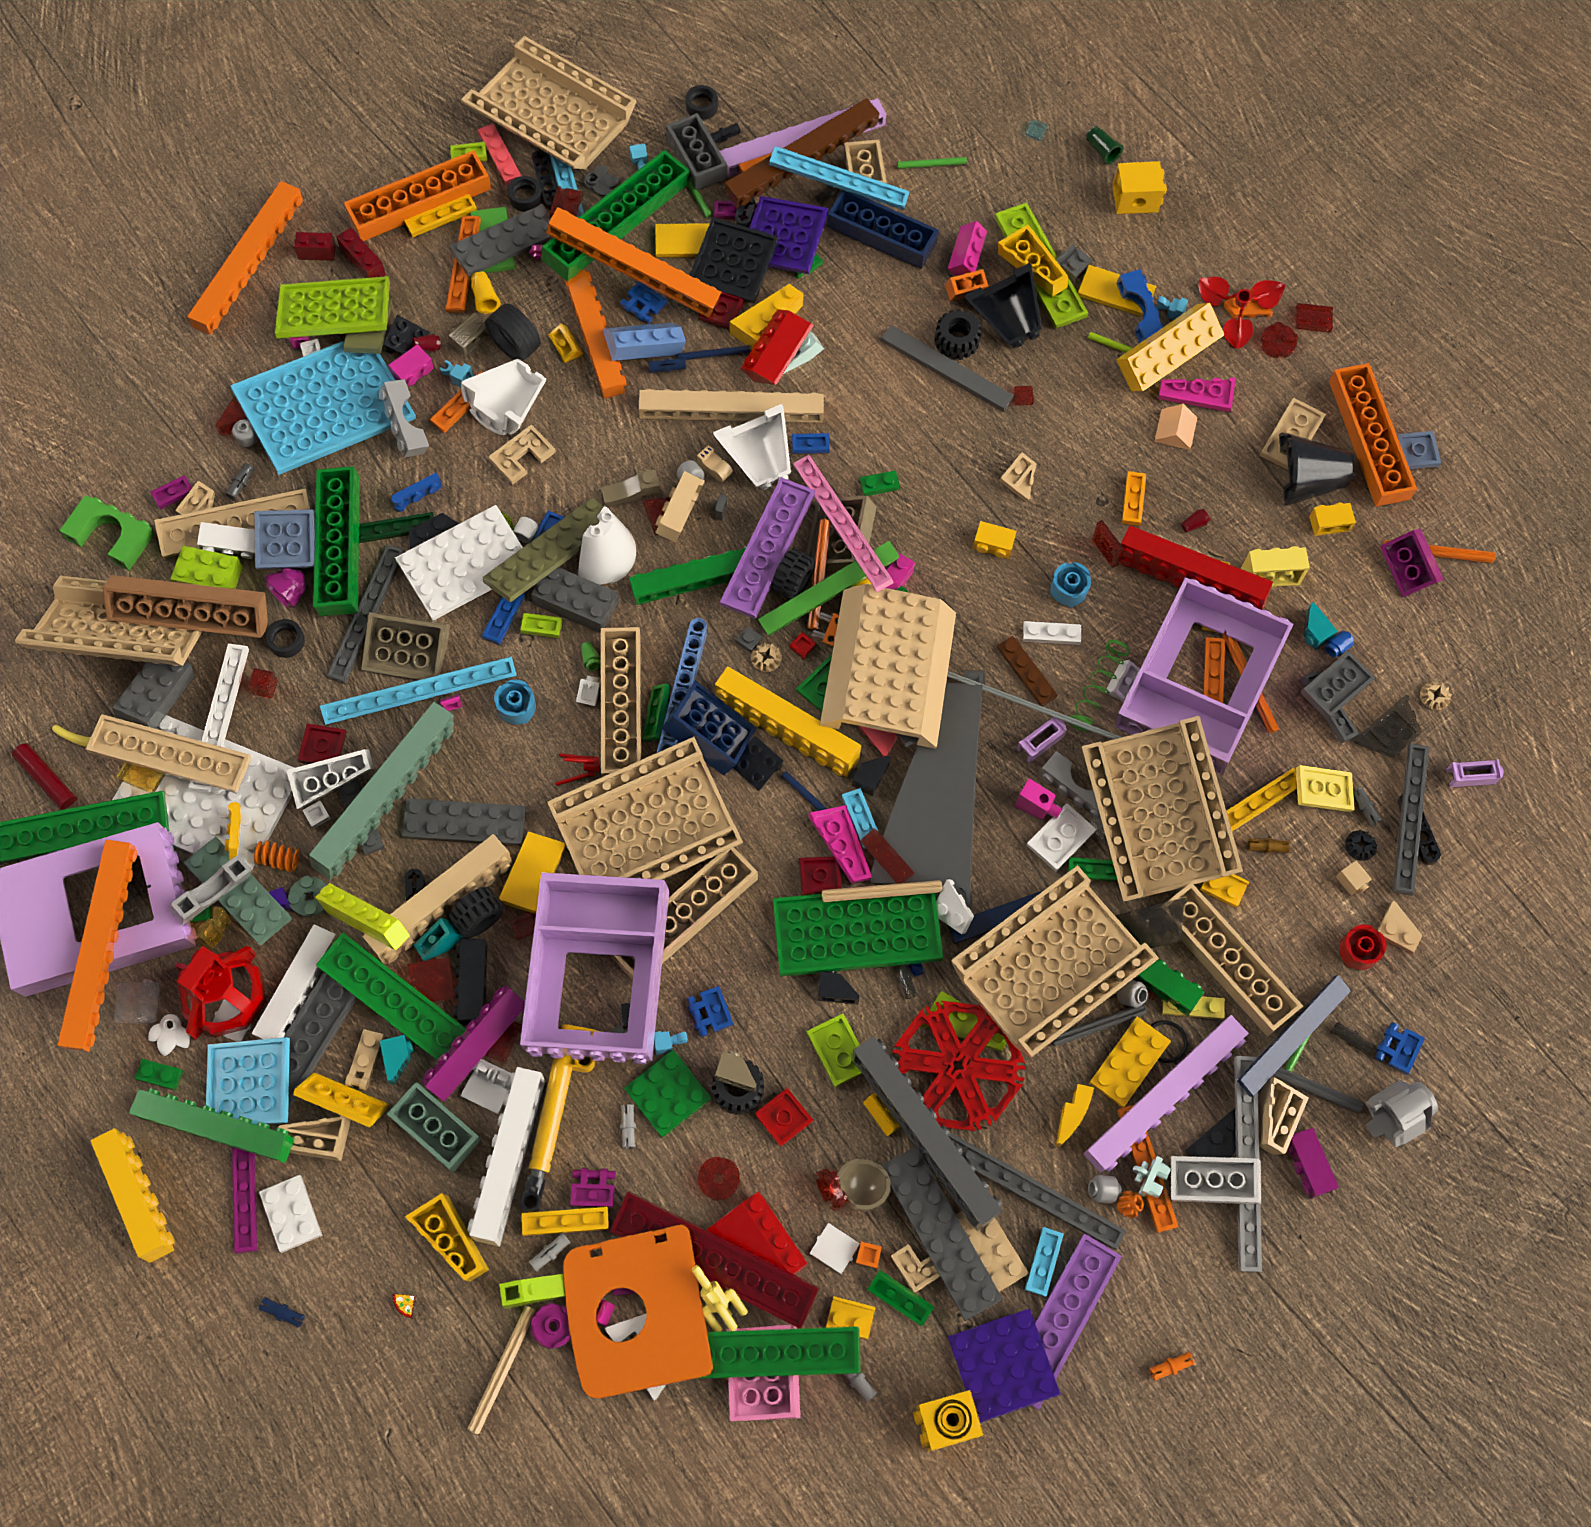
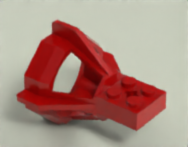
(210, 980)

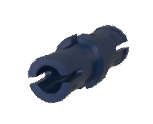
(659, 366)
(281, 1312)

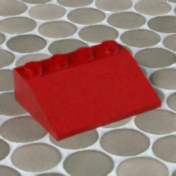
(758, 1230)

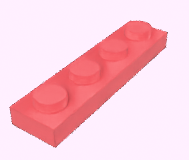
(499, 153)

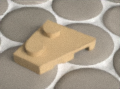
(1020, 476)
(197, 499)
(1399, 929)

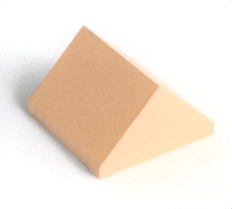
(1176, 427)

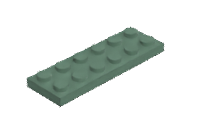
(247, 902)

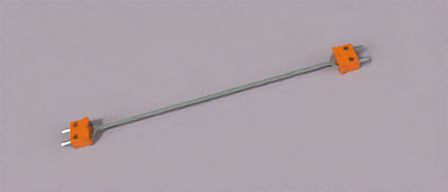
(831, 632)

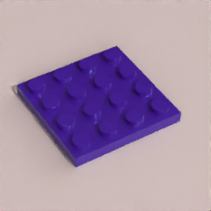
(798, 231)
(1004, 1365)

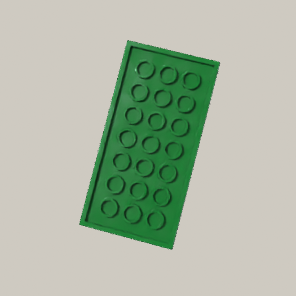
(855, 933)

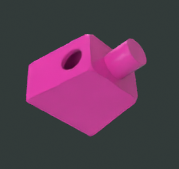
(1037, 801)

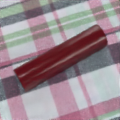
(44, 776)

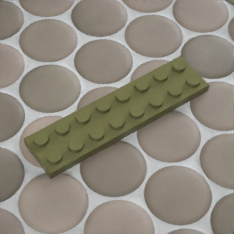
(543, 553)

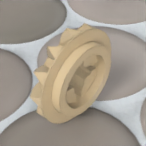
(769, 664)
(1427, 695)

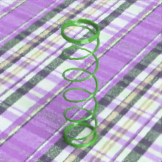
(1079, 716)

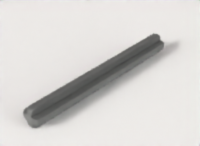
(1099, 1024)
(1318, 1089)

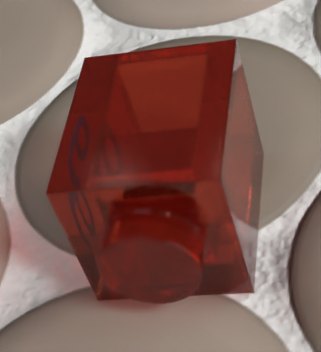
(263, 683)

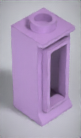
(1060, 728)
(1478, 779)

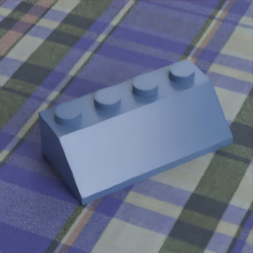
(644, 341)

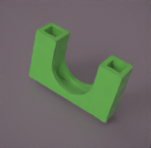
(92, 514)

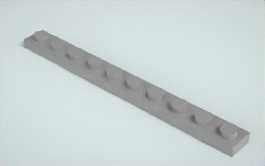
(1247, 1147)

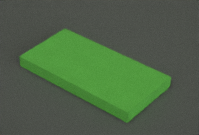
(489, 218)

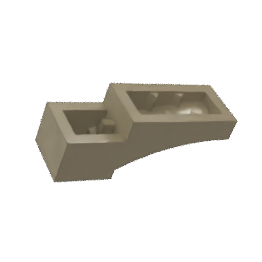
(631, 489)

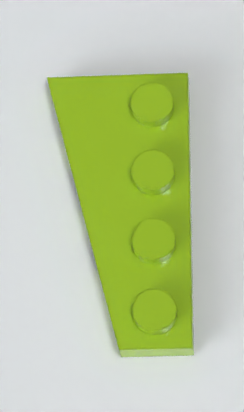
(965, 1022)

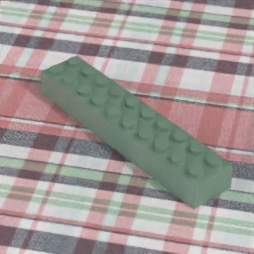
(381, 791)

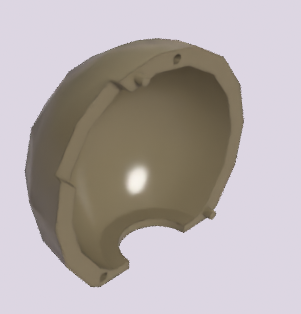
(864, 1184)

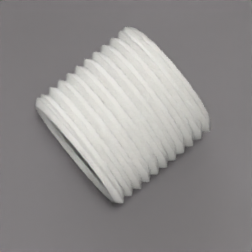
(525, 529)

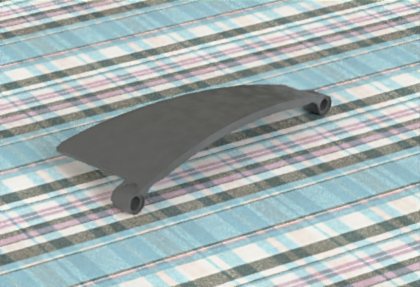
(937, 799)

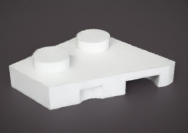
(952, 908)

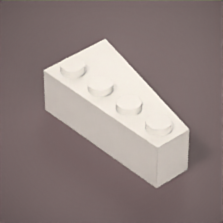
(323, 777)

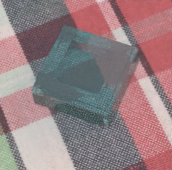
(1036, 130)

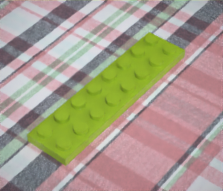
(1066, 305)

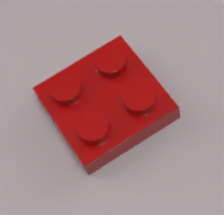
(784, 1117)

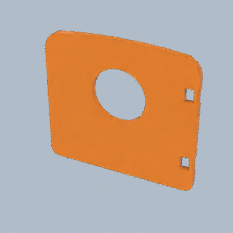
(674, 1335)

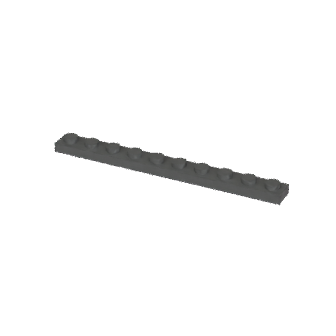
(1041, 1195)

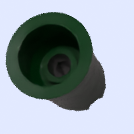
(1104, 145)

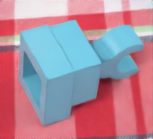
(638, 155)
(1175, 308)
(457, 372)
(663, 1041)

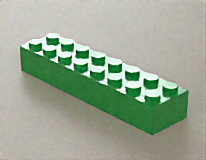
(336, 541)

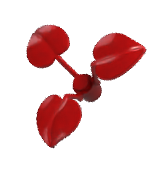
(1240, 331)

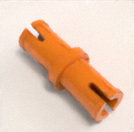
(1171, 1366)

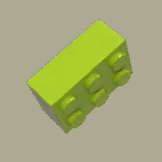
(206, 568)

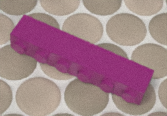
(474, 1043)

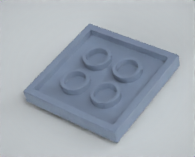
(284, 539)

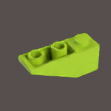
(532, 1290)

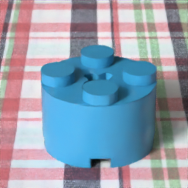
(1070, 584)
(506, 704)

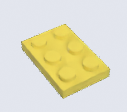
(1325, 788)

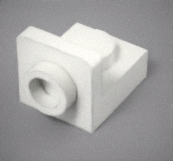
(588, 690)

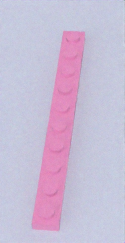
(843, 523)

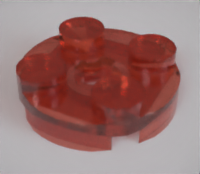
(1282, 332)
(707, 1175)
(830, 1189)

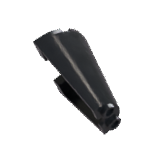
(1010, 307)
(1314, 468)

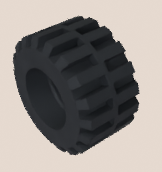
(958, 322)
(793, 574)
(476, 912)
(741, 1103)

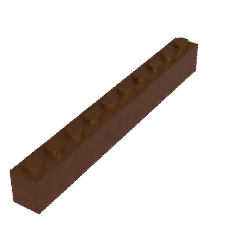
(813, 145)

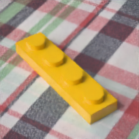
(440, 215)
(565, 1221)

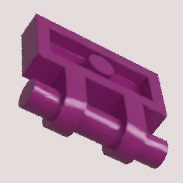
(593, 1194)

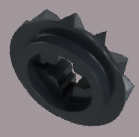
(1355, 850)

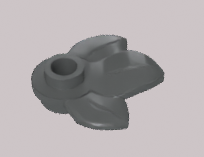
(602, 180)

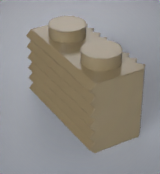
(468, 334)

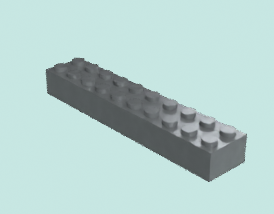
(925, 1133)

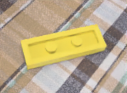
(1205, 1008)

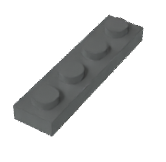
(1339, 721)
(349, 793)

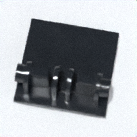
(401, 335)
(758, 763)

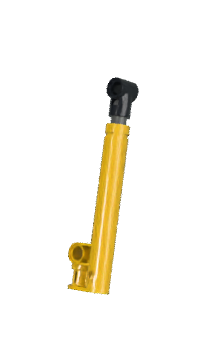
(550, 1122)

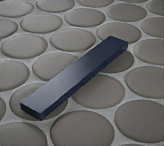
(989, 919)

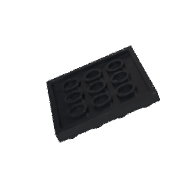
(734, 259)

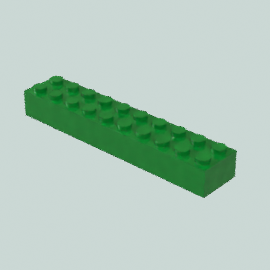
(622, 210)

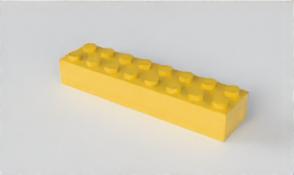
(788, 722)

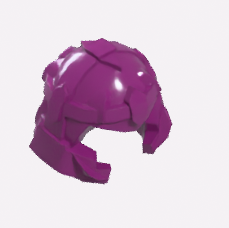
(287, 586)

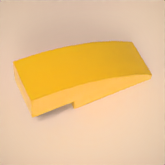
(1073, 1113)

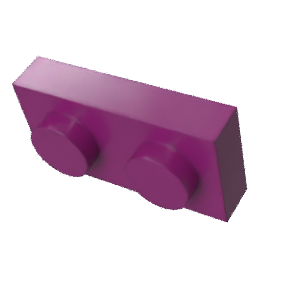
(171, 492)

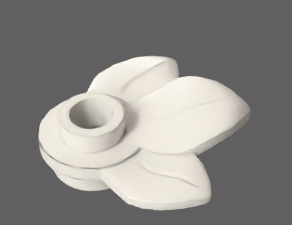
(167, 1037)

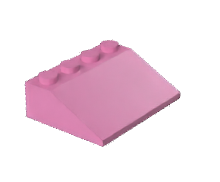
(764, 1396)

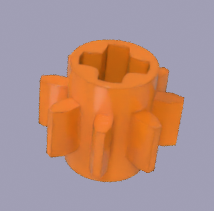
(1129, 1204)

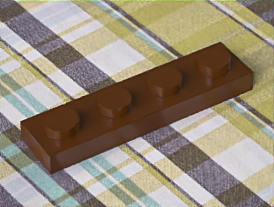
(1027, 671)

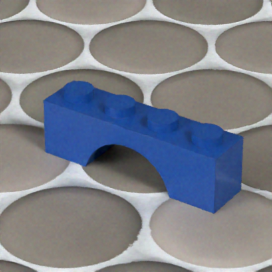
(1134, 287)

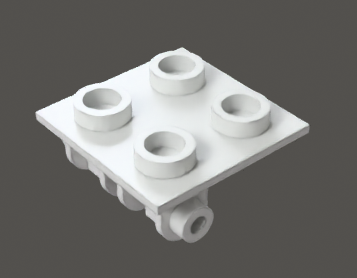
(487, 1086)

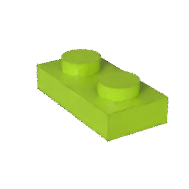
(480, 149)
(541, 625)

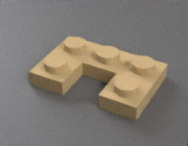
(506, 456)
(915, 1273)

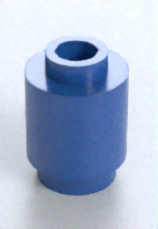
(1339, 644)

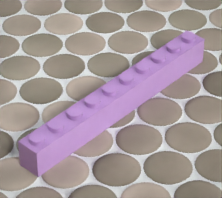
(765, 145)
(1165, 1094)

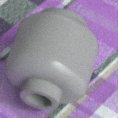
(244, 433)
(690, 467)
(1132, 994)
(1104, 1189)

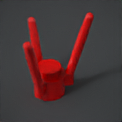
(590, 764)

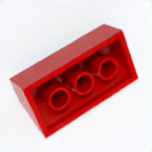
(776, 347)

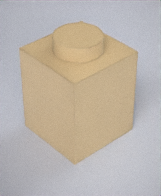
(1354, 878)

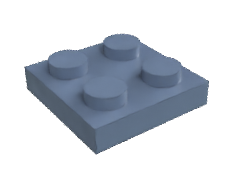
(1420, 449)

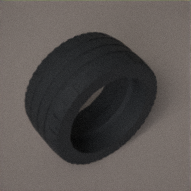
(512, 332)

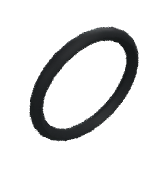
(1170, 1060)

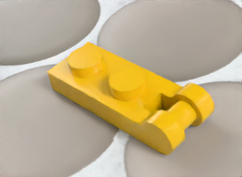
(233, 829)

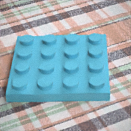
(250, 1079)

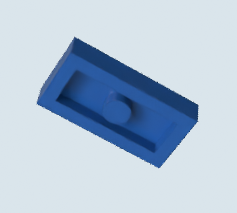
(810, 443)

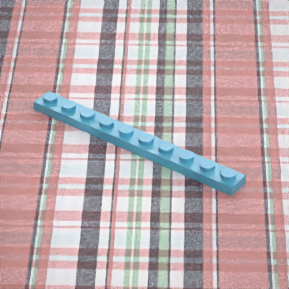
(418, 690)

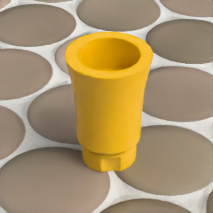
(484, 294)

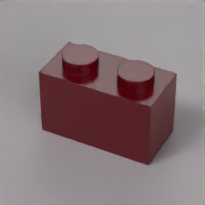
(315, 246)

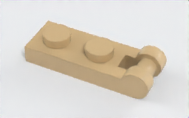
(365, 1059)

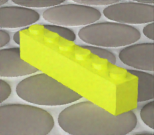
(362, 916)

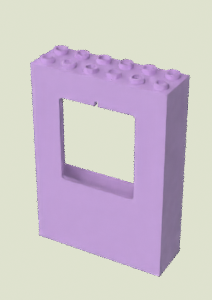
(1161, 702)
(603, 919)
(38, 923)

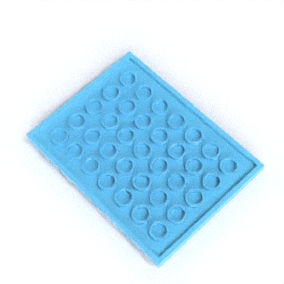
(317, 405)

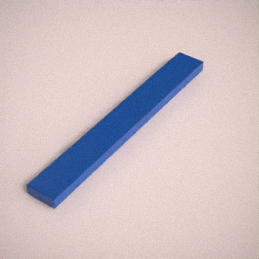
(505, 610)

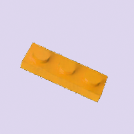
(1133, 498)

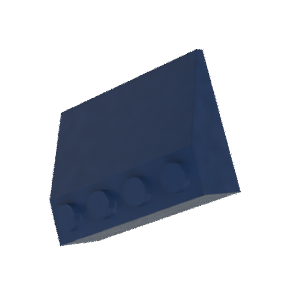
(715, 725)

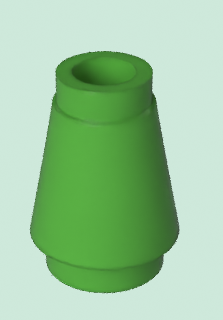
(590, 657)

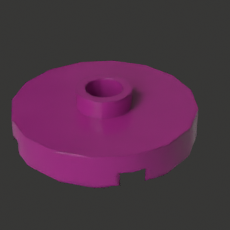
(542, 1334)

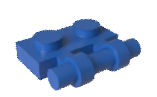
(645, 297)
(716, 1010)
(1406, 1050)

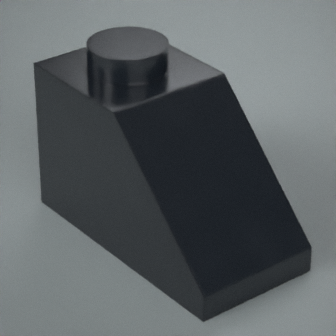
(870, 774)
(836, 989)

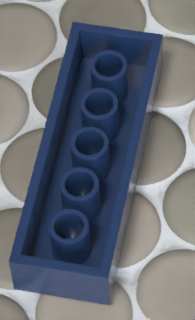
(882, 228)

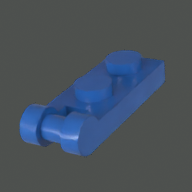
(416, 492)

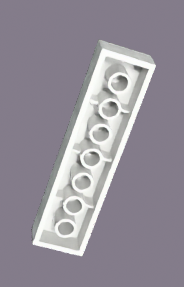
(507, 1157)

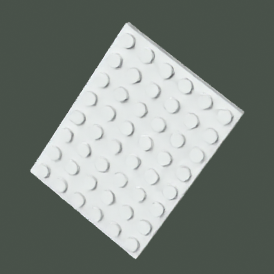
(201, 816)

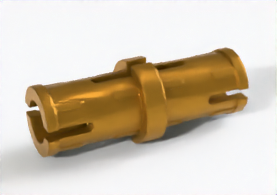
(1268, 845)

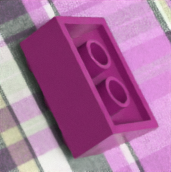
(1411, 562)

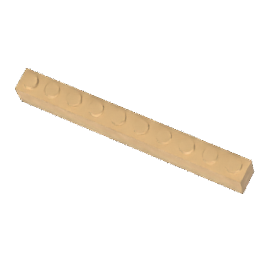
(728, 405)

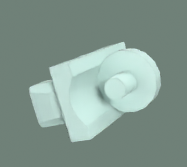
(1156, 1168)

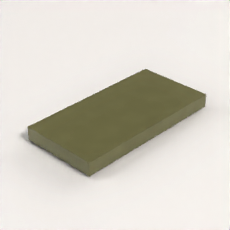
(366, 341)

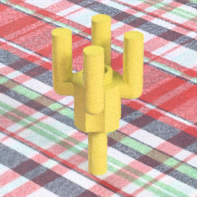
(717, 1301)

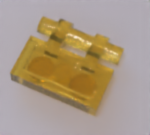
(213, 930)

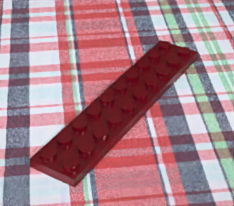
(722, 1261)

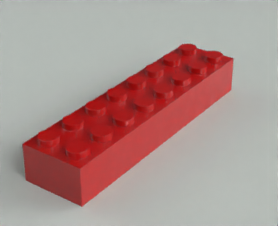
(1175, 562)

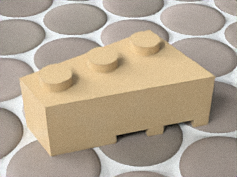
(679, 507)
(1278, 1115)
(319, 1138)

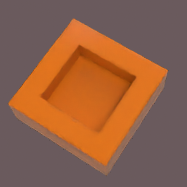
(868, 1255)

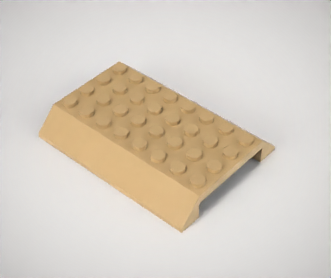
(553, 105)
(80, 626)
(889, 663)
(1162, 809)
(647, 817)
(1051, 963)

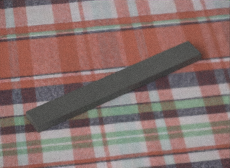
(947, 368)
(370, 602)
(1410, 819)

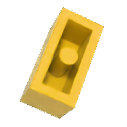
(1332, 519)
(994, 540)

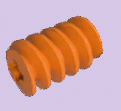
(277, 857)

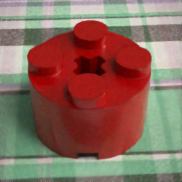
(1362, 947)

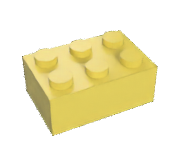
(1278, 565)

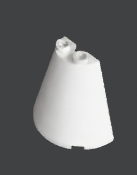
(502, 395)
(759, 447)
(606, 550)

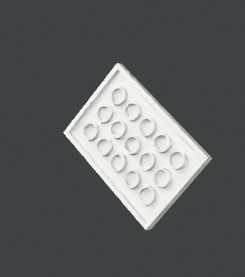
(452, 565)

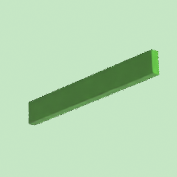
(822, 592)

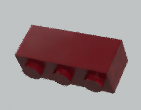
(360, 254)

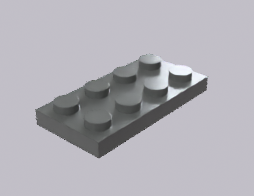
(1337, 685)

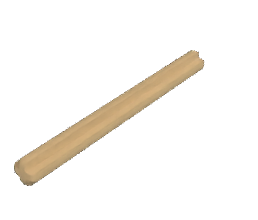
(881, 891)
(501, 1370)

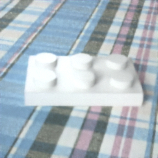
(1061, 837)
(290, 1213)

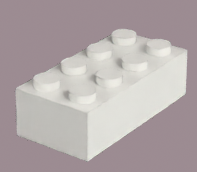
(1216, 1180)

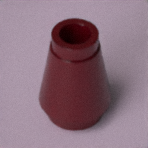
(427, 342)
(1197, 520)

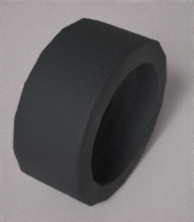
(702, 91)
(524, 182)
(278, 626)

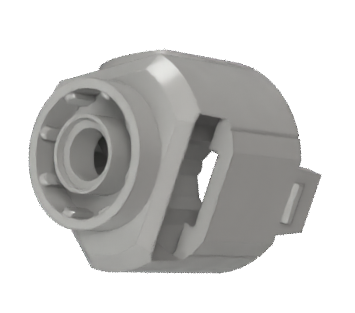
(1401, 1112)

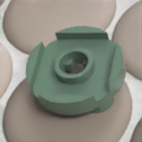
(300, 890)

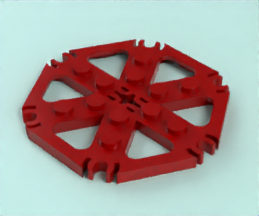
(978, 1067)

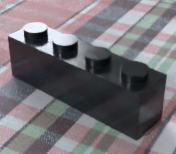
(472, 979)

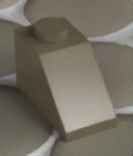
(734, 1071)

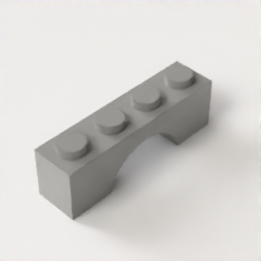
(410, 440)
(1058, 773)
(200, 898)

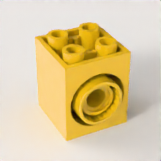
(1138, 187)
(933, 1422)

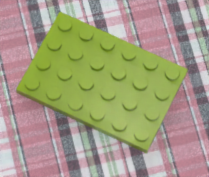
(332, 307)

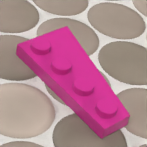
(1209, 394)
(841, 838)

